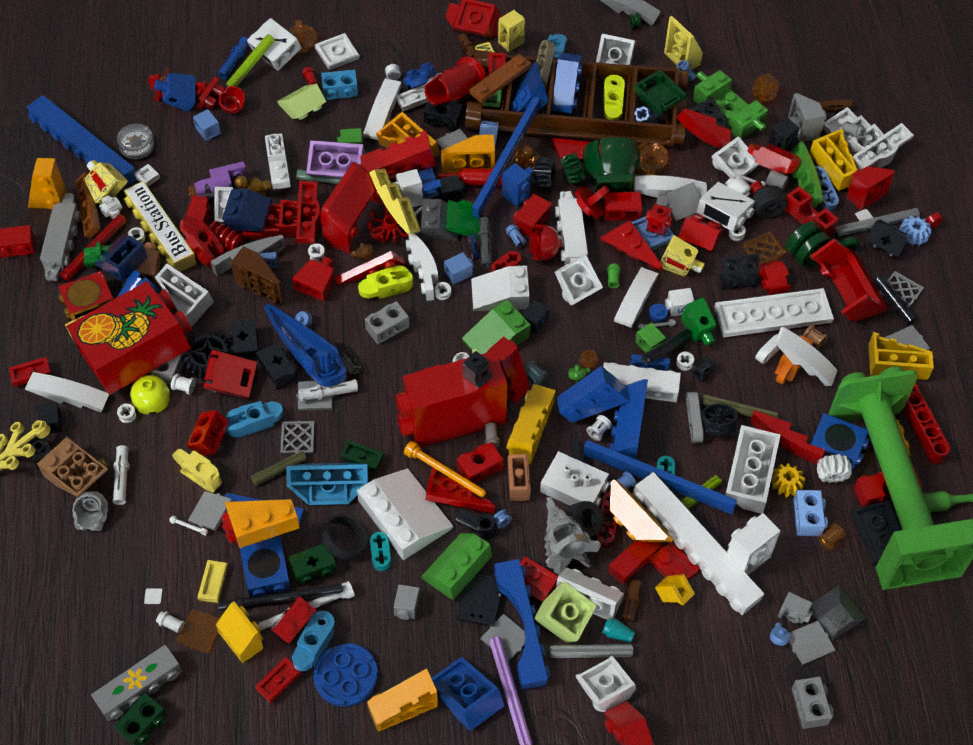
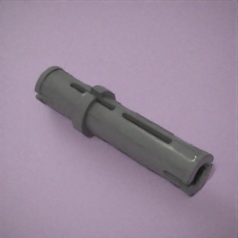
(485, 237)

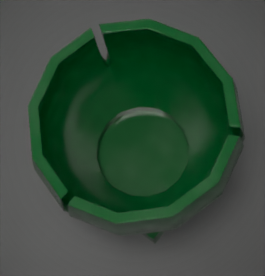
(615, 165)

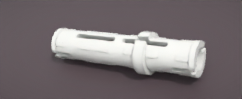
(322, 391)
(121, 467)

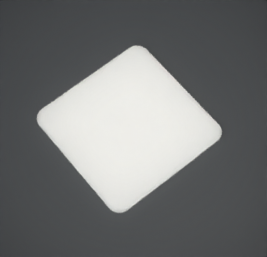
(863, 215)
(153, 596)

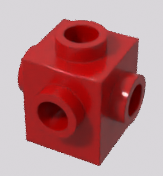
(659, 219)

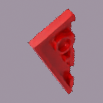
(628, 240)
(450, 492)

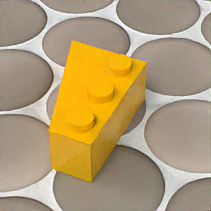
(833, 155)
(889, 353)

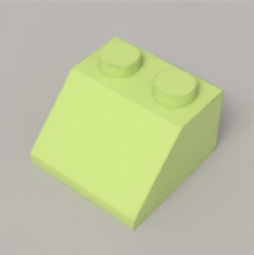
(302, 101)
(565, 612)

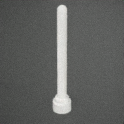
(347, 593)

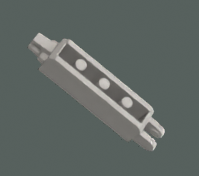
(59, 237)

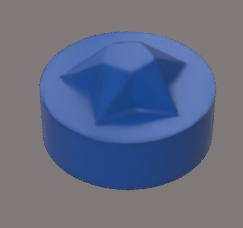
(658, 313)

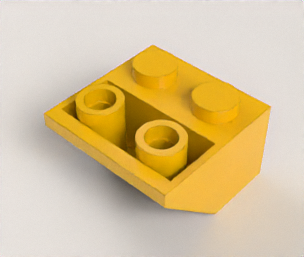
(239, 632)

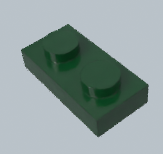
(358, 453)

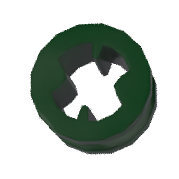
(634, 20)

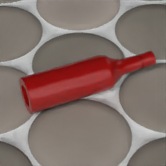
(471, 176)

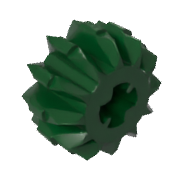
(572, 168)

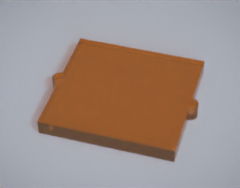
(199, 631)

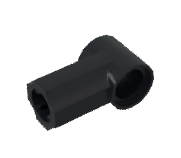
(475, 522)

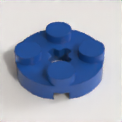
(419, 76)

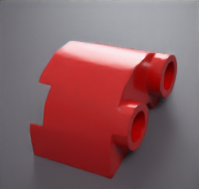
(774, 277)

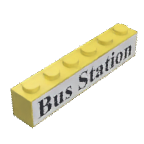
(160, 227)

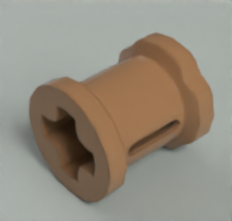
(816, 336)

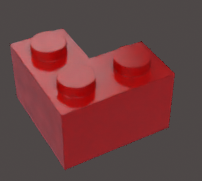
(627, 725)

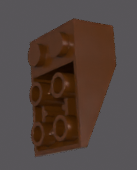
(255, 275)

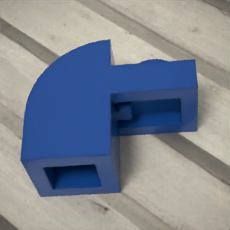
(430, 185)

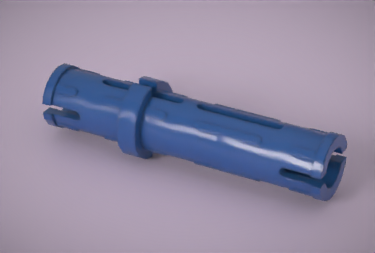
(236, 53)

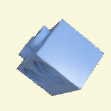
(805, 512)

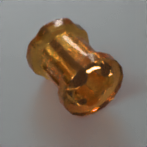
(831, 536)

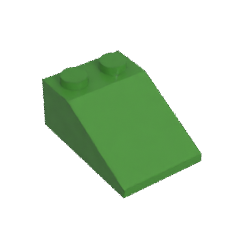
(499, 322)

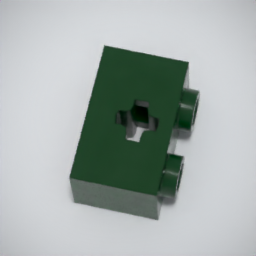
(302, 565)

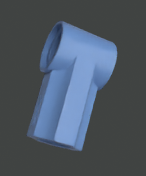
(646, 116)

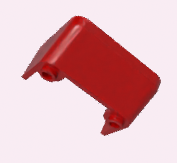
(346, 205)
(851, 279)

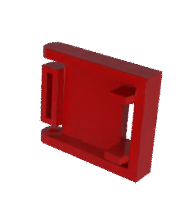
(227, 374)

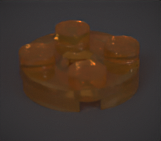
(660, 159)

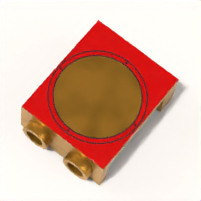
(84, 294)

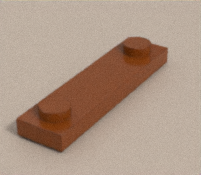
(500, 78)
(87, 208)

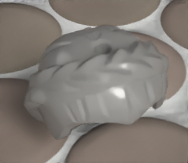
(90, 511)

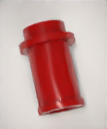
(309, 75)

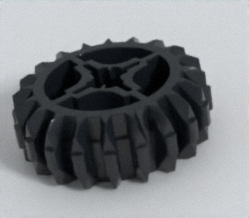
(200, 351)

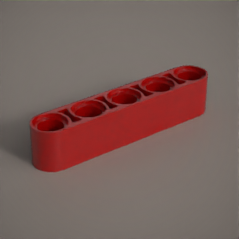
(926, 427)

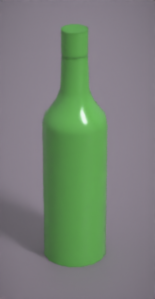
(944, 501)

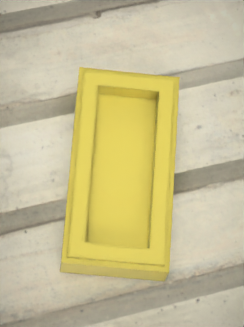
(213, 581)

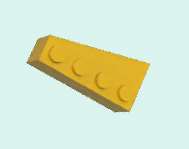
(531, 421)

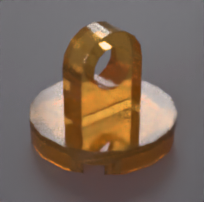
(305, 34)
(525, 157)

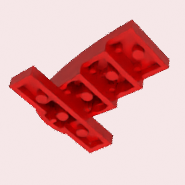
(293, 217)

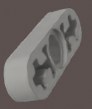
(694, 417)

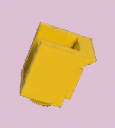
(675, 589)

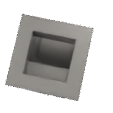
(796, 609)

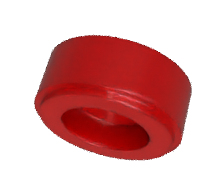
(934, 219)

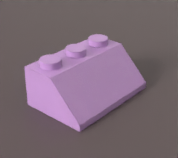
(332, 158)

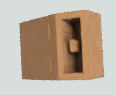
(71, 467)

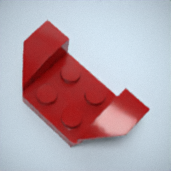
(474, 18)

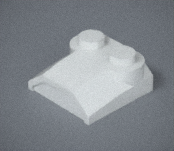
(734, 158)
(578, 280)
(606, 684)

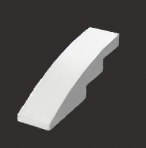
(382, 108)
(659, 185)
(636, 297)
(804, 354)
(67, 391)

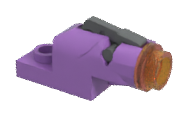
(220, 177)

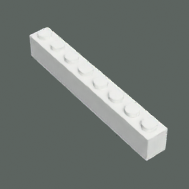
(698, 544)

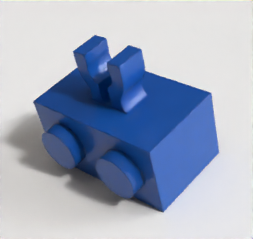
(516, 184)

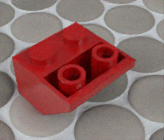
(701, 232)

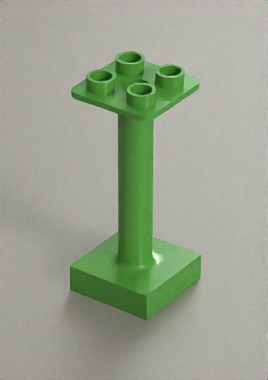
(921, 549)

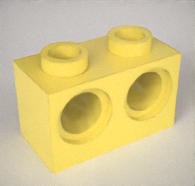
(511, 30)

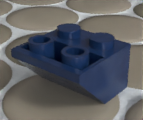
(122, 257)

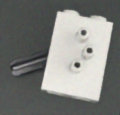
(573, 480)

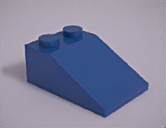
(528, 88)
(467, 693)

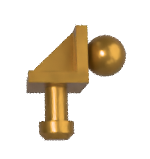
(254, 185)

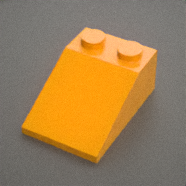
(469, 153)

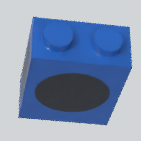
(840, 438)
(265, 567)

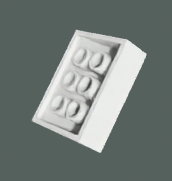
(402, 513)

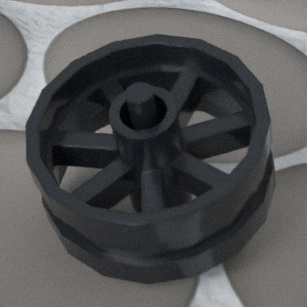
(721, 419)

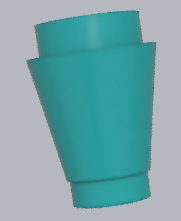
(616, 630)

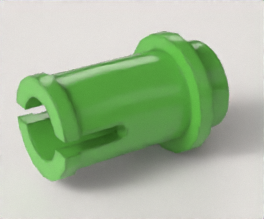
(613, 275)

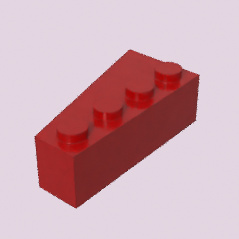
(402, 157)

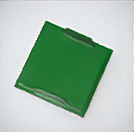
(461, 219)

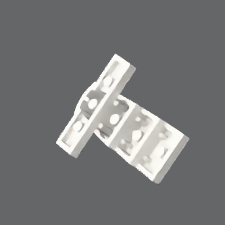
(874, 147)

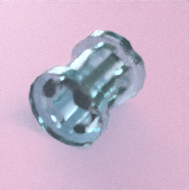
(535, 372)

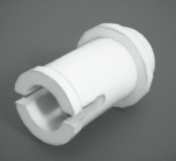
(170, 622)

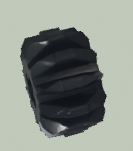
(544, 172)

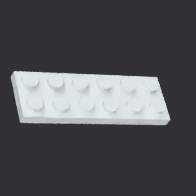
(773, 312)

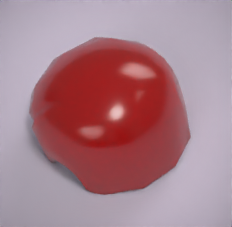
(232, 99)

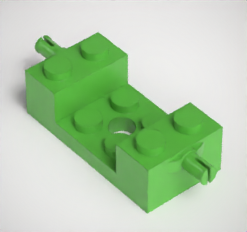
(744, 117)

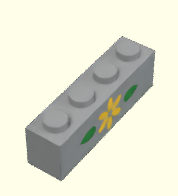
(141, 678)

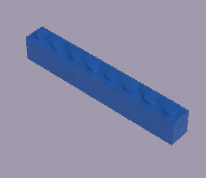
(76, 137)

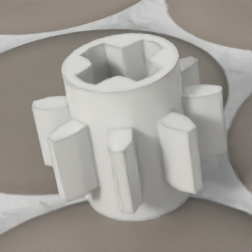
(110, 206)

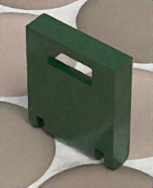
(661, 96)

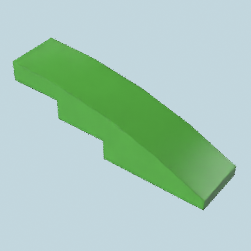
(807, 174)

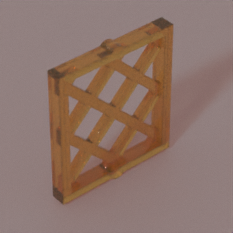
(758, 239)

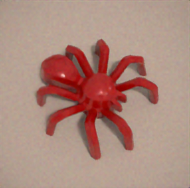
(389, 225)

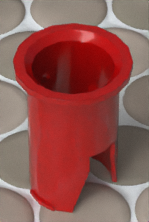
(455, 81)

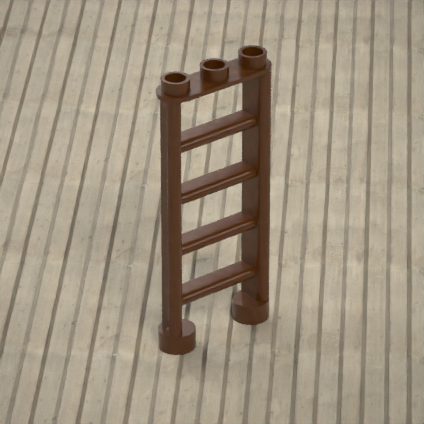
(586, 126)

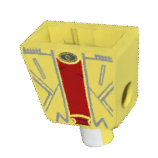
(103, 180)
(680, 257)

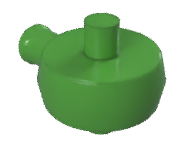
(578, 373)

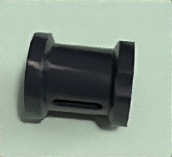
(703, 369)

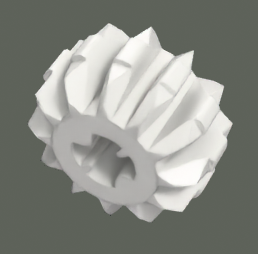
(834, 468)

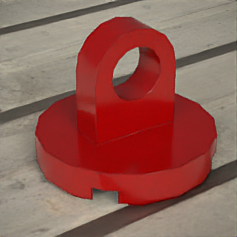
(590, 202)

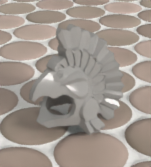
(565, 540)

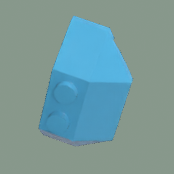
(327, 482)

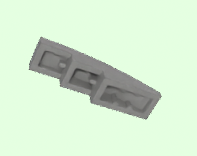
(645, 10)
(265, 245)

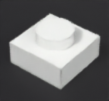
(147, 175)

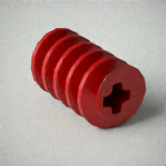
(228, 238)

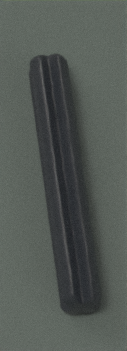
(666, 346)

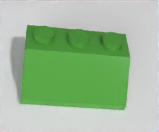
(458, 564)

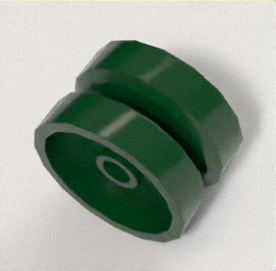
(805, 242)

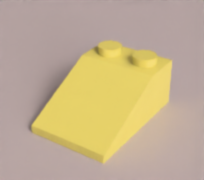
(682, 45)

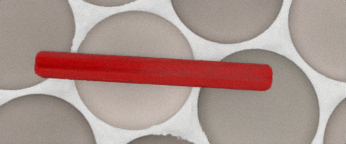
(103, 237)

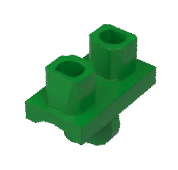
(93, 253)

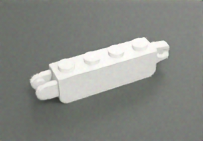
(571, 228)

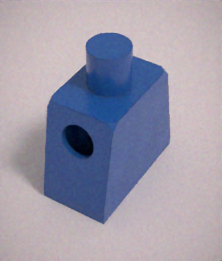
(178, 90)

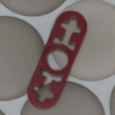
(609, 526)

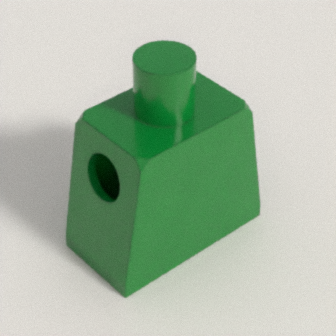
(699, 320)

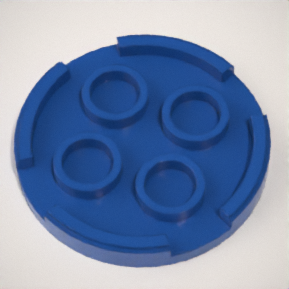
(345, 675)

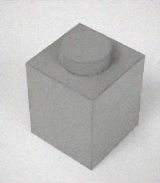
(406, 602)

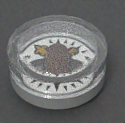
(135, 141)

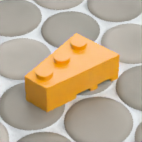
(399, 129)
(46, 185)
(261, 519)
(403, 701)

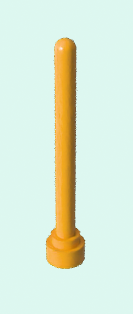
(413, 450)

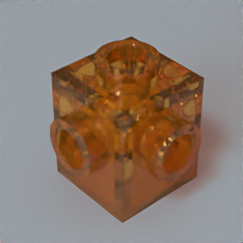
(765, 88)

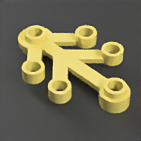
(39, 429)

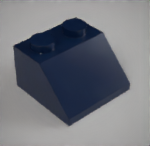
(246, 210)

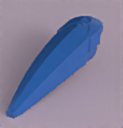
(312, 351)

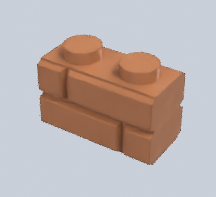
(518, 477)

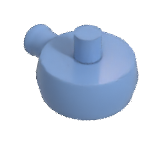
(304, 318)
(779, 635)

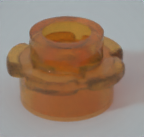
(588, 354)

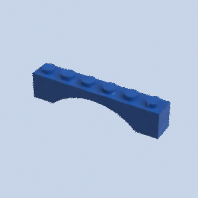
(511, 583)

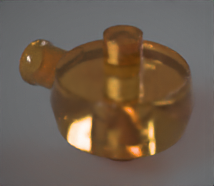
(363, 251)

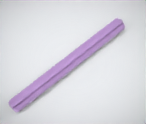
(510, 691)

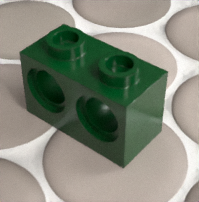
(136, 718)

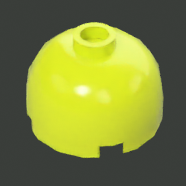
(150, 394)

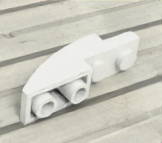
(277, 161)
(423, 264)

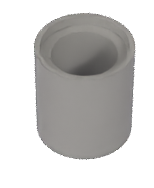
(777, 179)

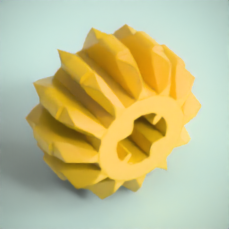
(780, 477)

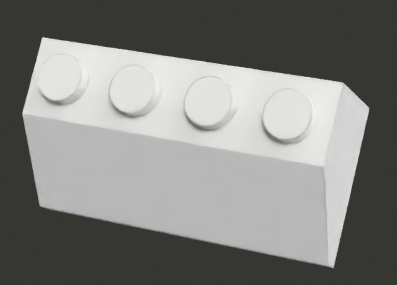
(752, 468)

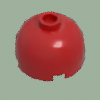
(544, 242)

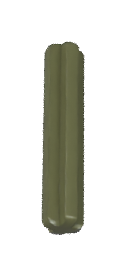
(278, 468)

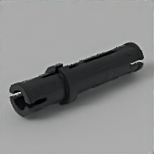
(900, 306)

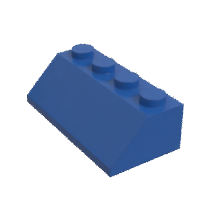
(629, 420)

